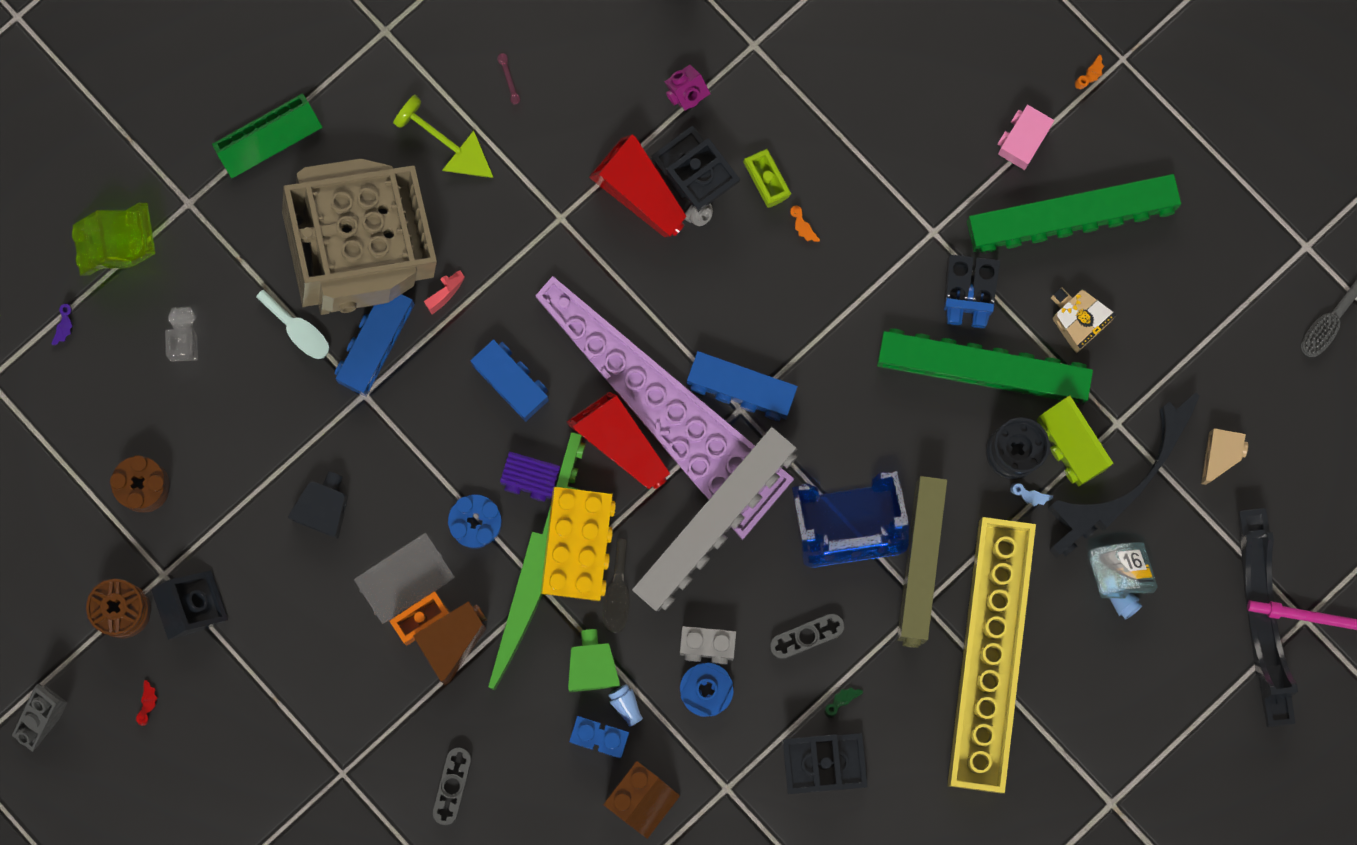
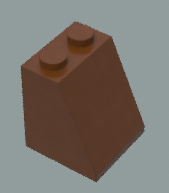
(451, 639)
(641, 800)

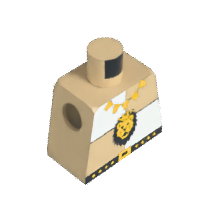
(1080, 317)

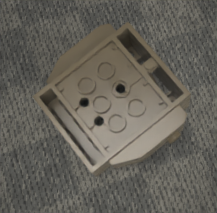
(363, 264)

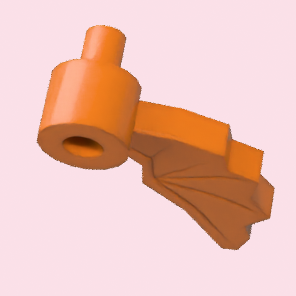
(803, 228)

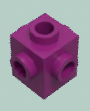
(686, 88)

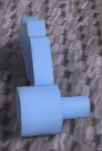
(1030, 496)

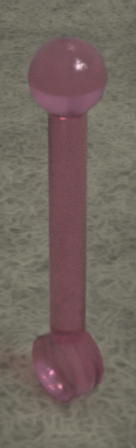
(503, 59)

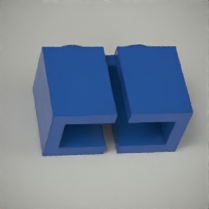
(610, 740)

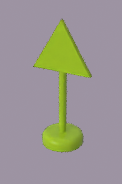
(468, 158)

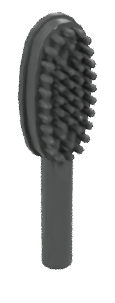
(1326, 327)

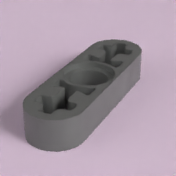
(803, 647)
(459, 795)

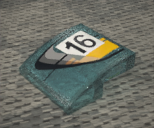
(1122, 570)

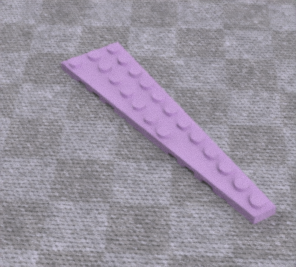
(683, 424)

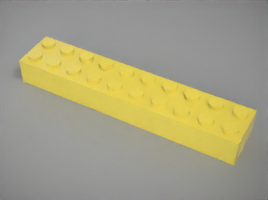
(991, 655)

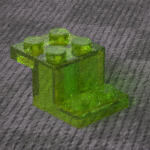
(113, 239)

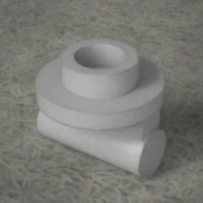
(699, 218)

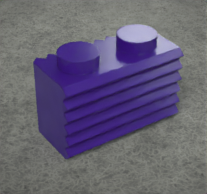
(529, 476)

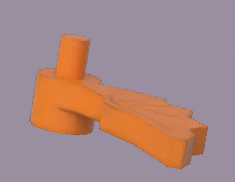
(1092, 74)

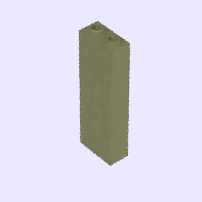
(921, 561)

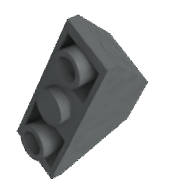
(39, 716)

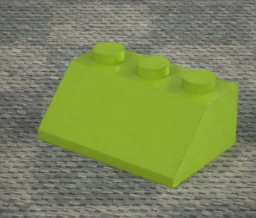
(1074, 442)

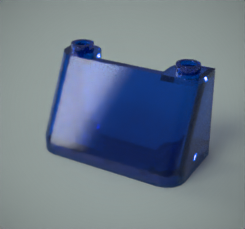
(851, 522)

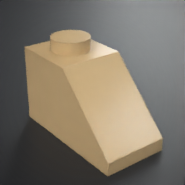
(1222, 452)

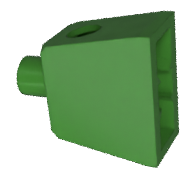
(592, 665)

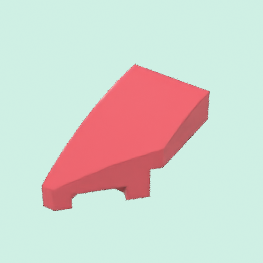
(440, 298)

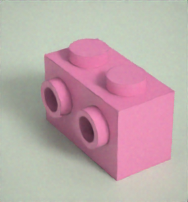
(1025, 136)

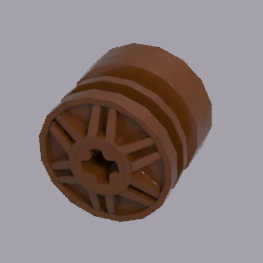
(133, 607)

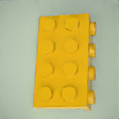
(577, 544)

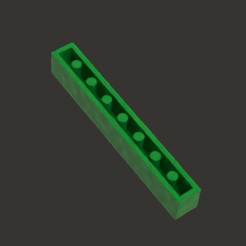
(1073, 213)
(984, 367)

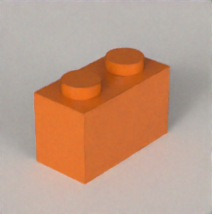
(419, 617)

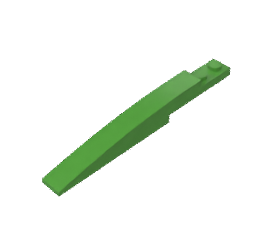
(530, 580)

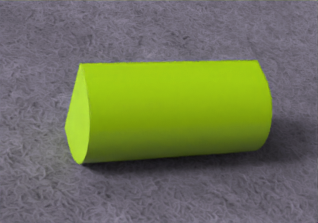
(767, 178)

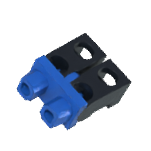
(967, 297)

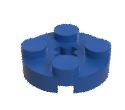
(461, 528)
(700, 675)

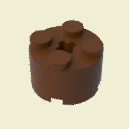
(125, 484)

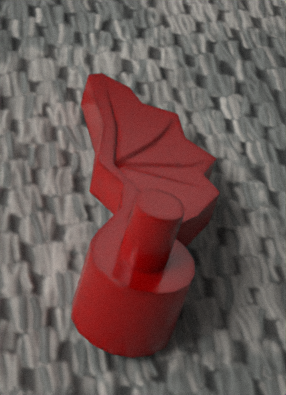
(148, 701)

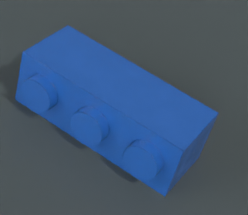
(510, 379)

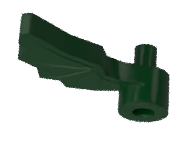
(841, 699)

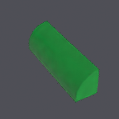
(267, 135)

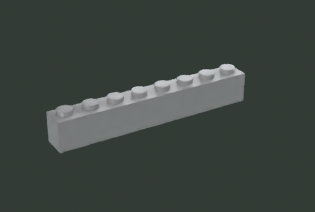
(714, 520)

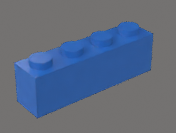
(373, 344)
(742, 386)

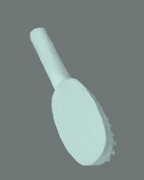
(300, 331)

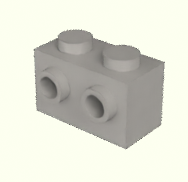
(707, 644)

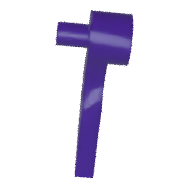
(64, 326)

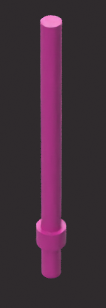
(1276, 610)

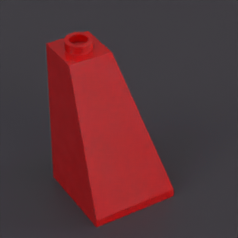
(637, 184)
(617, 436)

